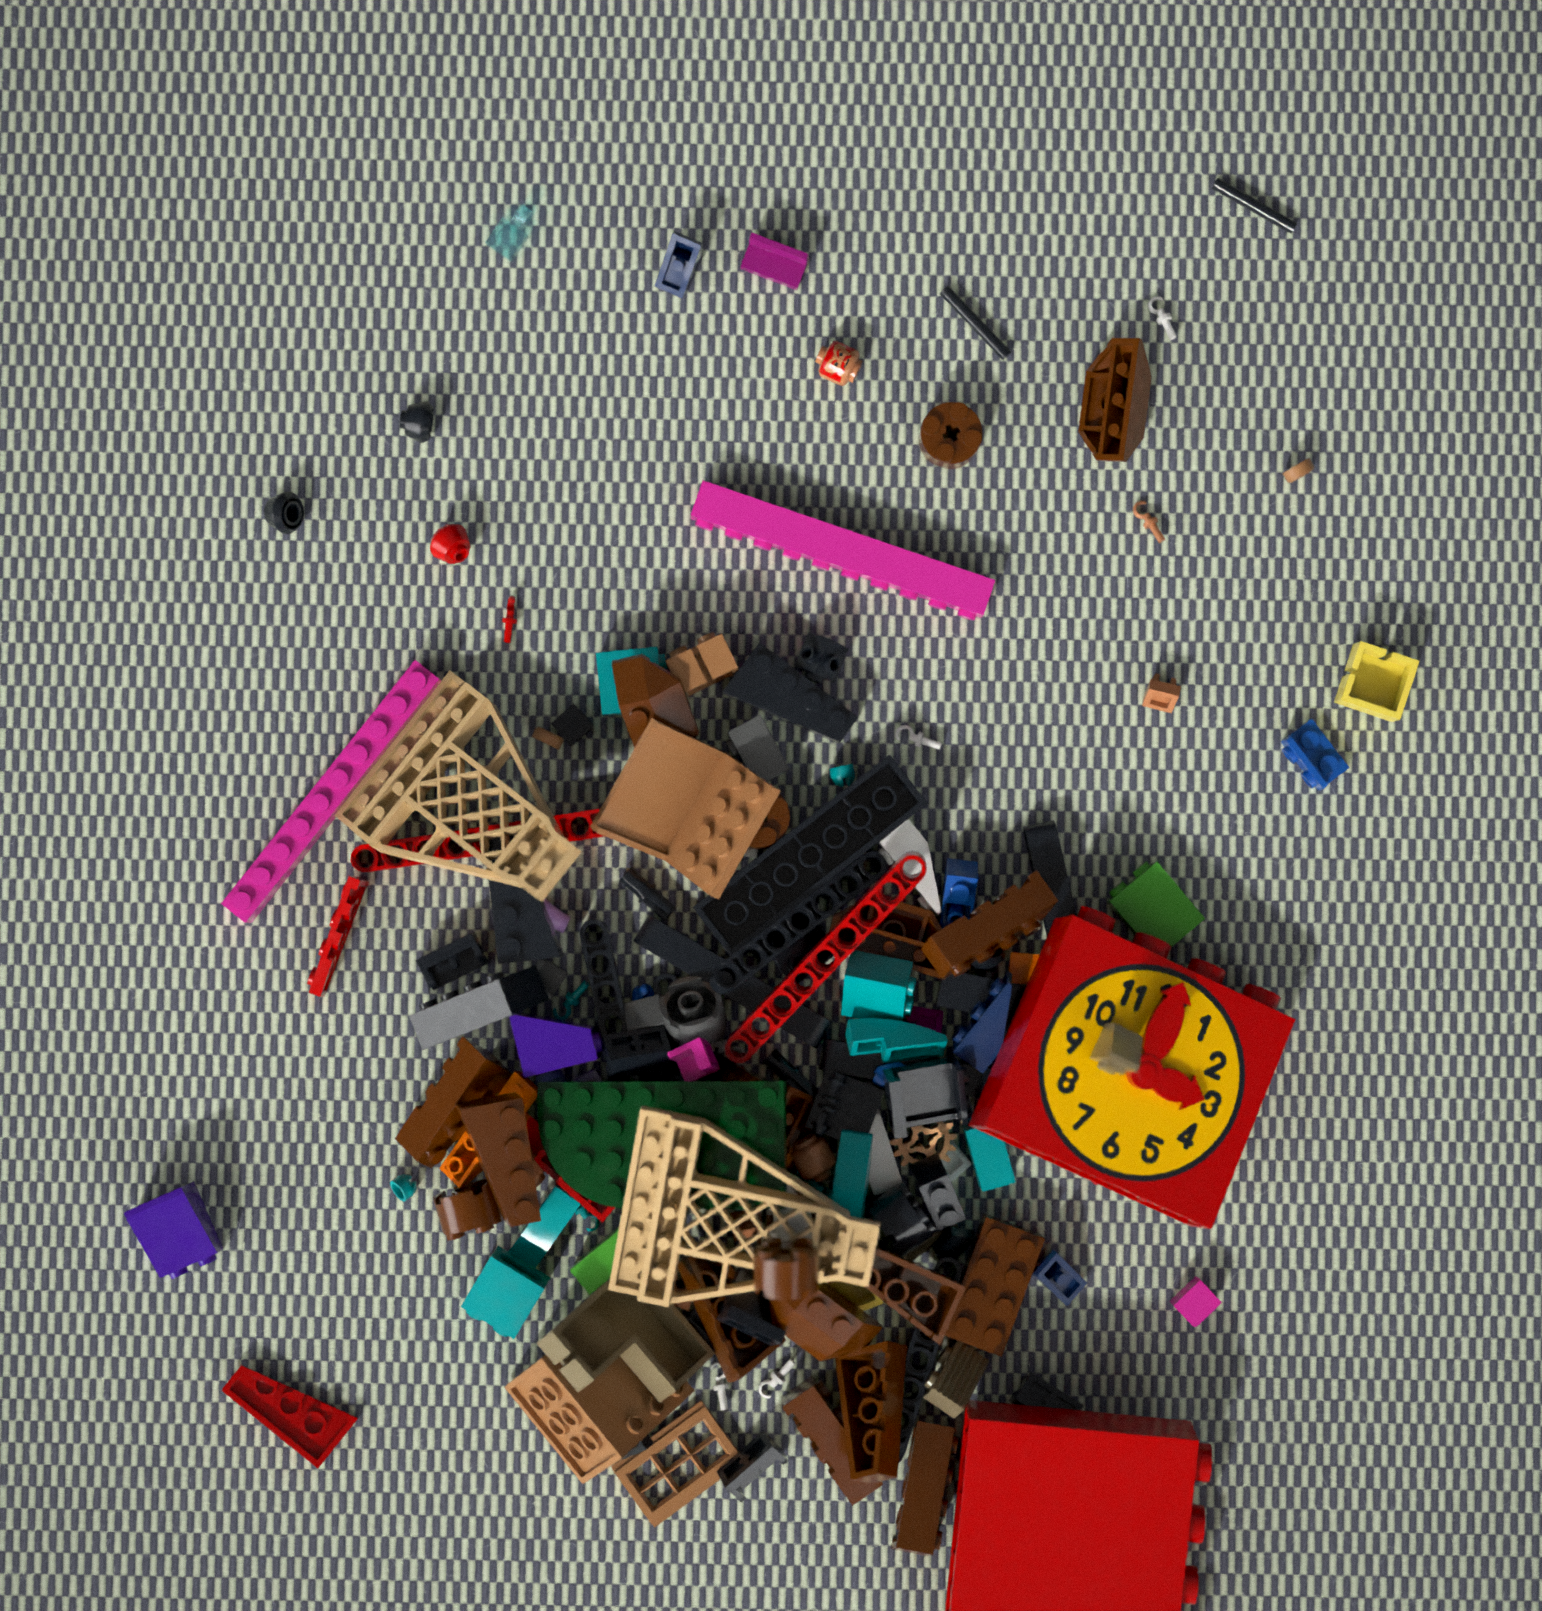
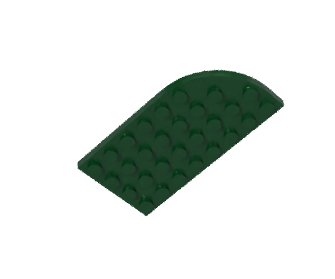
(593, 1129)

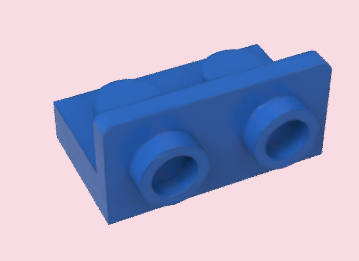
(1314, 755)

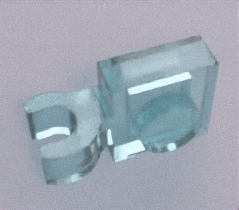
(509, 236)

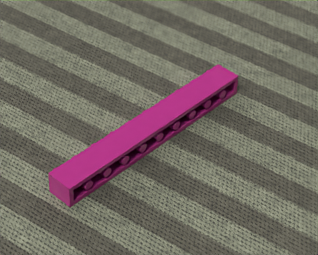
(841, 549)
(329, 794)

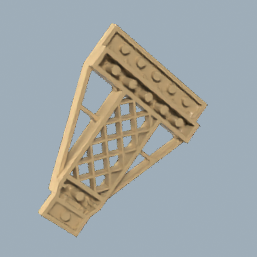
(419, 761)
(659, 1202)

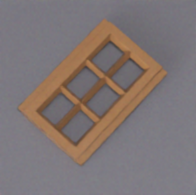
(663, 1438)

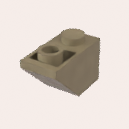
(1117, 1050)

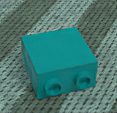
(607, 686)
(877, 987)
(988, 1159)
(505, 1292)

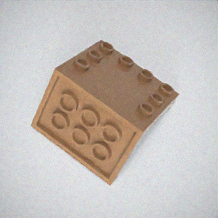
(686, 806)
(598, 1422)

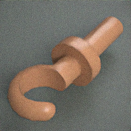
(1150, 522)

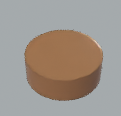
(1299, 470)
(547, 737)

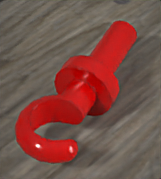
(509, 620)

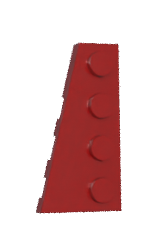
(340, 928)
(295, 1417)

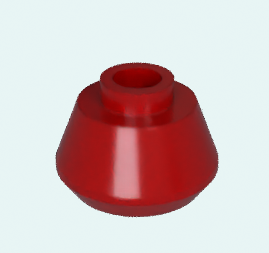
(450, 544)

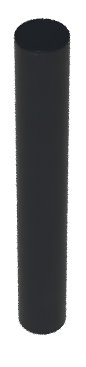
(1254, 205)
(975, 322)

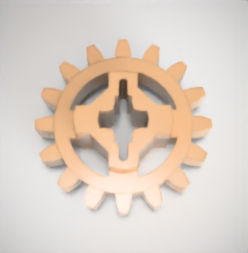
(909, 1145)

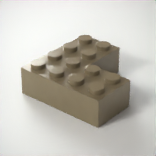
(647, 1336)

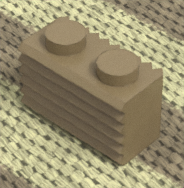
(955, 1379)

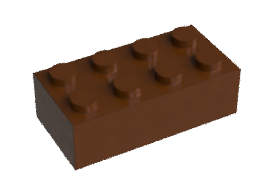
(995, 1283)

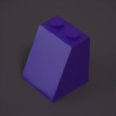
(552, 1043)
(175, 1231)

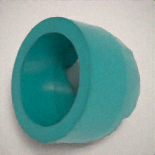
(845, 771)
(403, 1187)

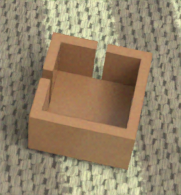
(702, 665)

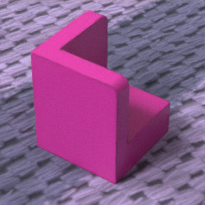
(695, 1059)
(1195, 1301)

